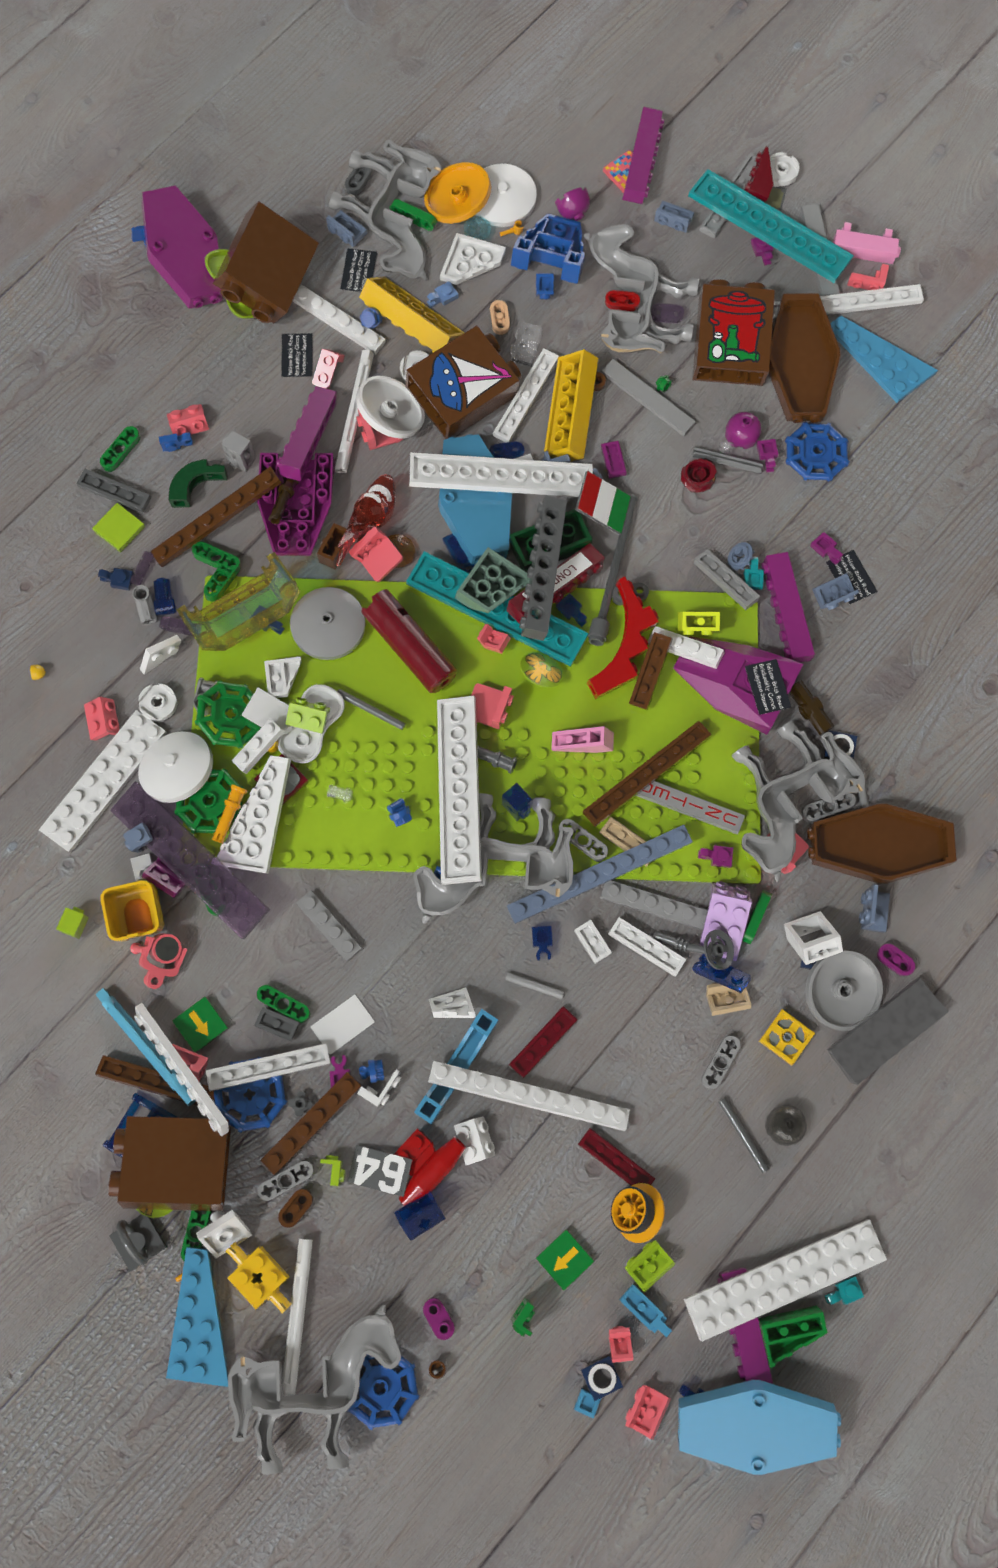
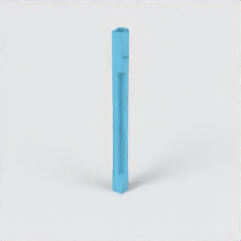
(143, 1043)

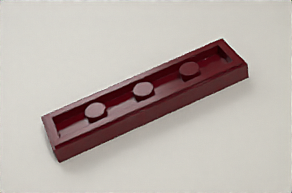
(543, 1042)
(614, 1159)

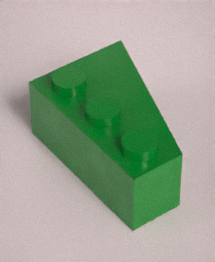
(791, 1331)

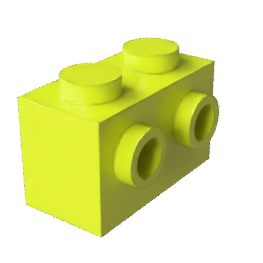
(698, 621)

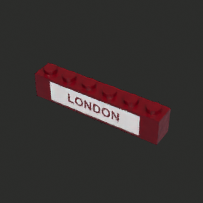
(569, 575)

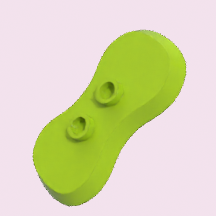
(213, 263)

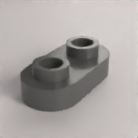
(357, 181)
(616, 598)

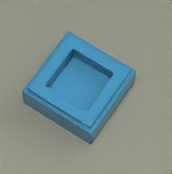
(586, 1404)

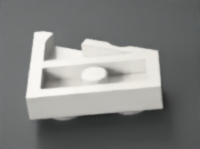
(158, 653)
(281, 675)
(452, 1005)

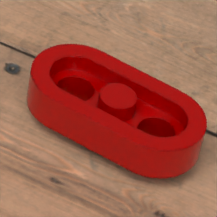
(622, 299)

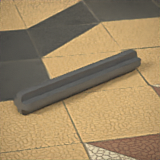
(728, 460)

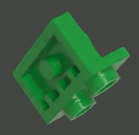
(523, 1314)

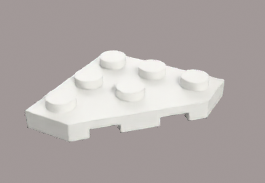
(470, 258)

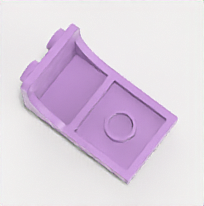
(727, 912)

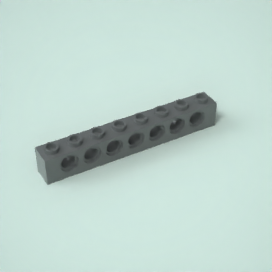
(532, 627)

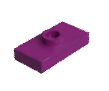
(613, 459)

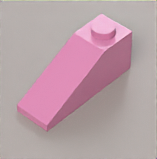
(583, 740)

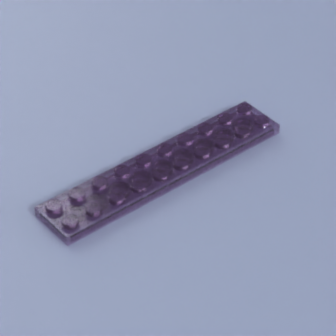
(192, 861)

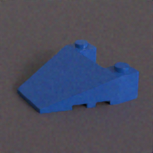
(554, 243)

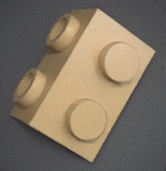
(725, 1000)

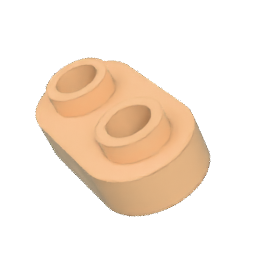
(499, 319)

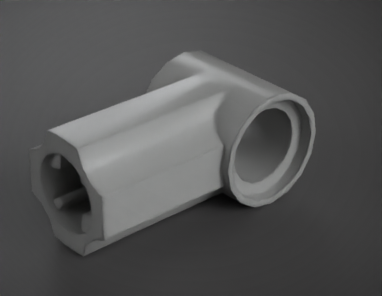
(145, 606)

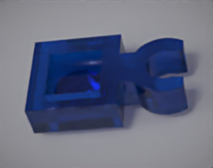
(542, 938)

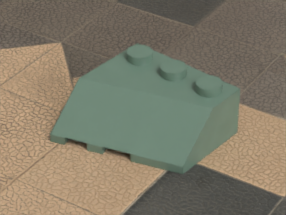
(491, 582)

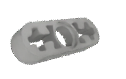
(816, 817)
(597, 844)
(718, 1078)
(275, 1193)

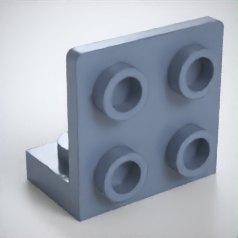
(874, 910)

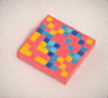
(619, 169)

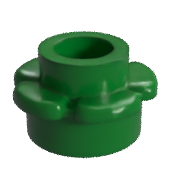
(663, 383)

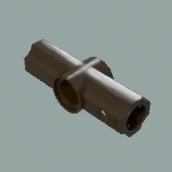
(811, 708)

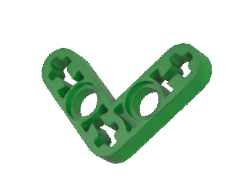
(222, 568)

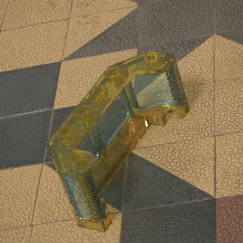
(243, 609)

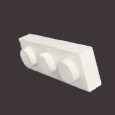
(258, 746)

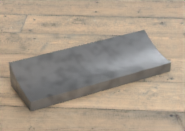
(887, 1031)

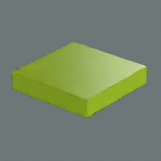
(118, 527)

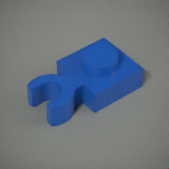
(173, 441)

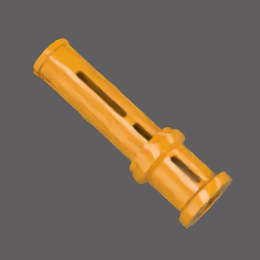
(232, 804)

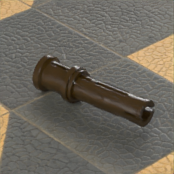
(286, 491)

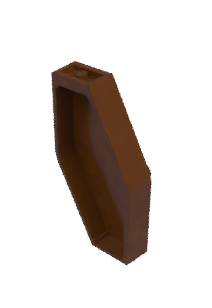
(803, 357)
(882, 843)

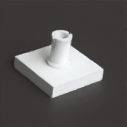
(223, 1232)

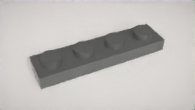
(113, 490)

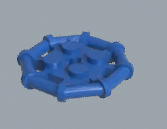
(813, 460)
(251, 1107)
(386, 1400)

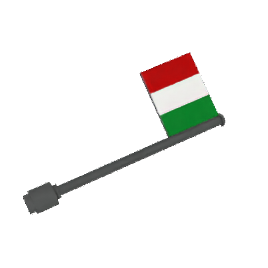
(614, 511)

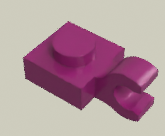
(762, 249)
(768, 451)
(824, 546)
(719, 856)

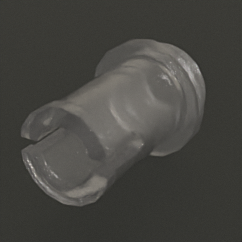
(340, 793)

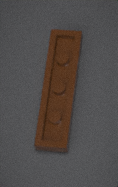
(650, 671)

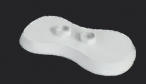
(305, 745)

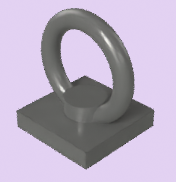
(137, 1241)

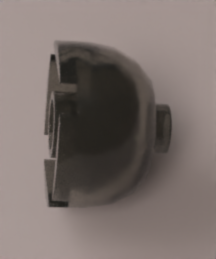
(777, 1126)

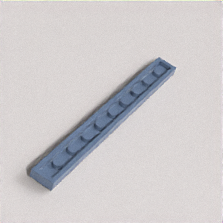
(602, 873)

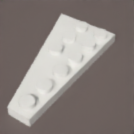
(256, 826)

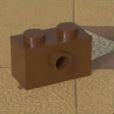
(329, 549)

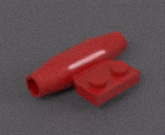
(427, 1165)

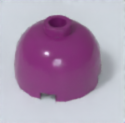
(574, 204)
(743, 430)

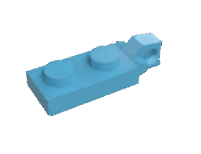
(645, 1310)

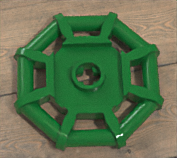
(220, 719)
(207, 812)

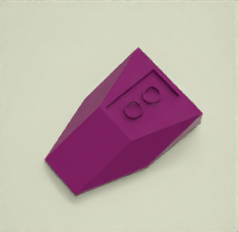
(305, 509)
(728, 686)

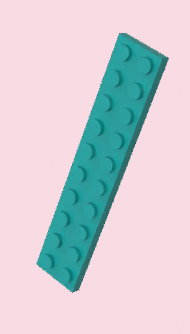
(770, 226)
(442, 582)

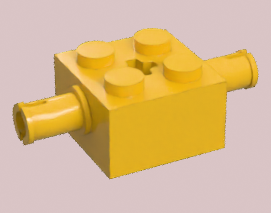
(244, 1277)

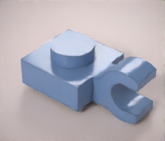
(445, 294)

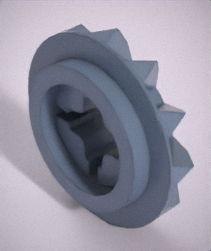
(739, 550)

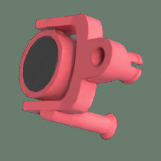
(163, 949)

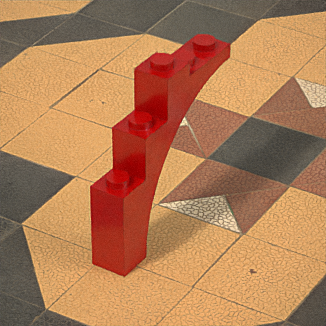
(637, 621)

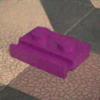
(163, 878)

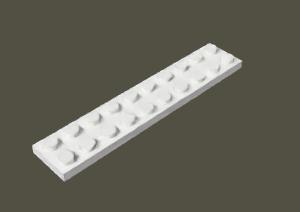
(497, 474)
(458, 791)
(784, 1280)

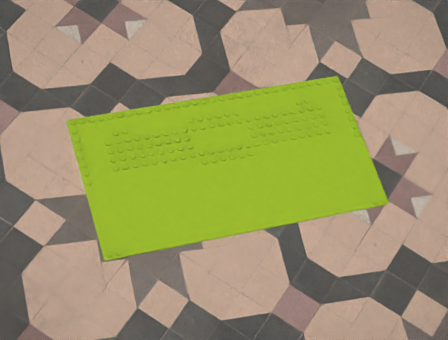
(394, 763)

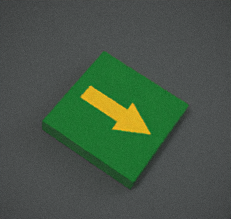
(200, 1024)
(564, 1259)

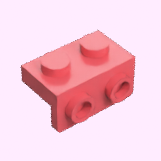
(188, 420)
(101, 718)
(647, 1411)

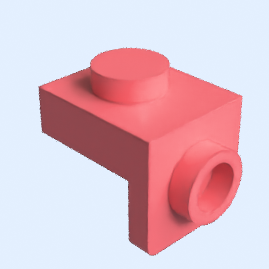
(493, 639)
(620, 1344)

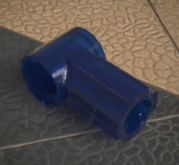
(164, 602)

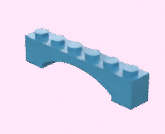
(462, 1057)

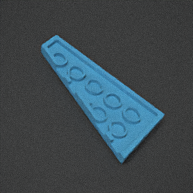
(887, 364)
(197, 1334)

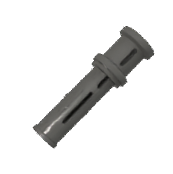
(497, 759)

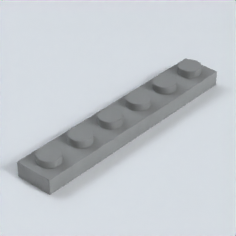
(654, 904)

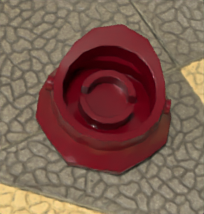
(698, 475)

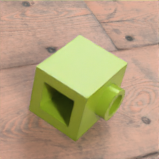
(72, 922)

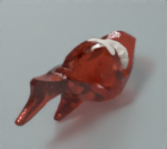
(370, 510)

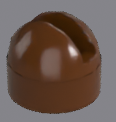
(435, 1366)

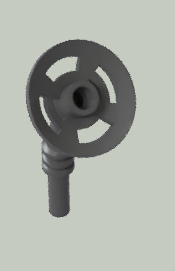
(713, 952)

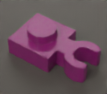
(339, 1069)

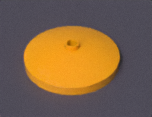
(458, 192)

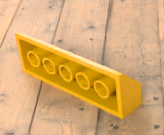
(408, 313)
(571, 405)

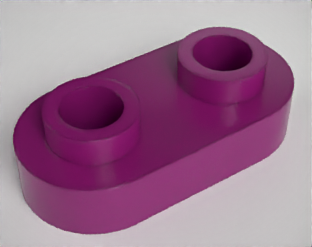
(895, 959)
(440, 1318)

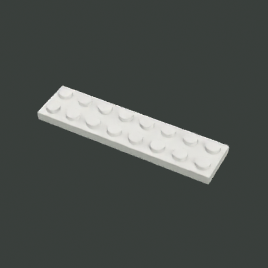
(101, 782)

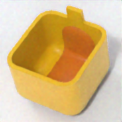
(132, 910)

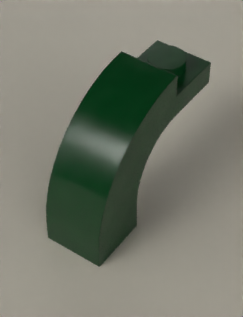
(189, 477)

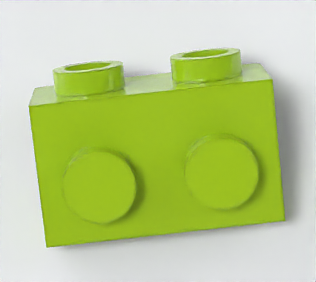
(307, 715)
(649, 1265)

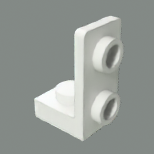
(370, 1094)

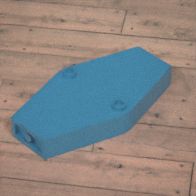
(474, 516)
(758, 1427)

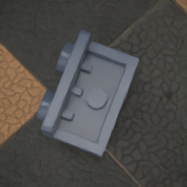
(674, 216)
(346, 228)
(835, 591)

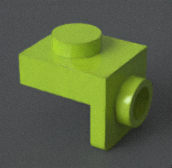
(337, 1172)

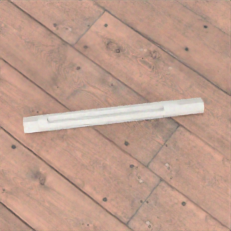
(351, 422)
(296, 1317)

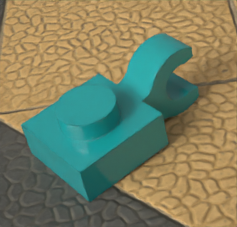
(753, 576)
(847, 1291)

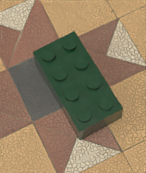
(574, 538)

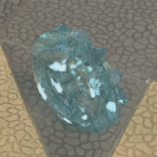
(471, 225)

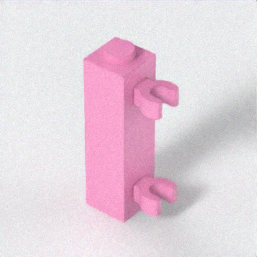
(867, 246)

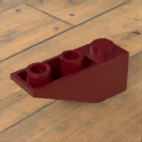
(761, 177)

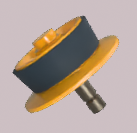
(638, 1212)

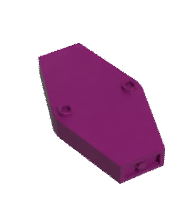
(178, 245)

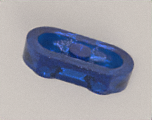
(507, 450)

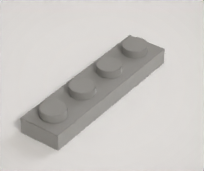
(726, 579)
(329, 926)

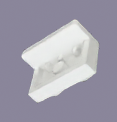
(477, 1140)

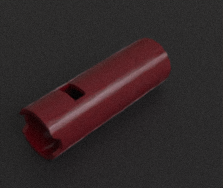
(409, 641)

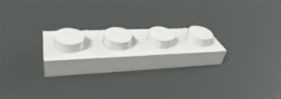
(691, 648)
(647, 947)

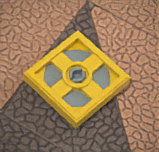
(786, 1037)

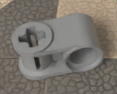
(203, 686)

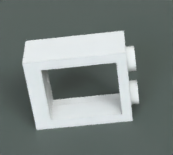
(810, 951)

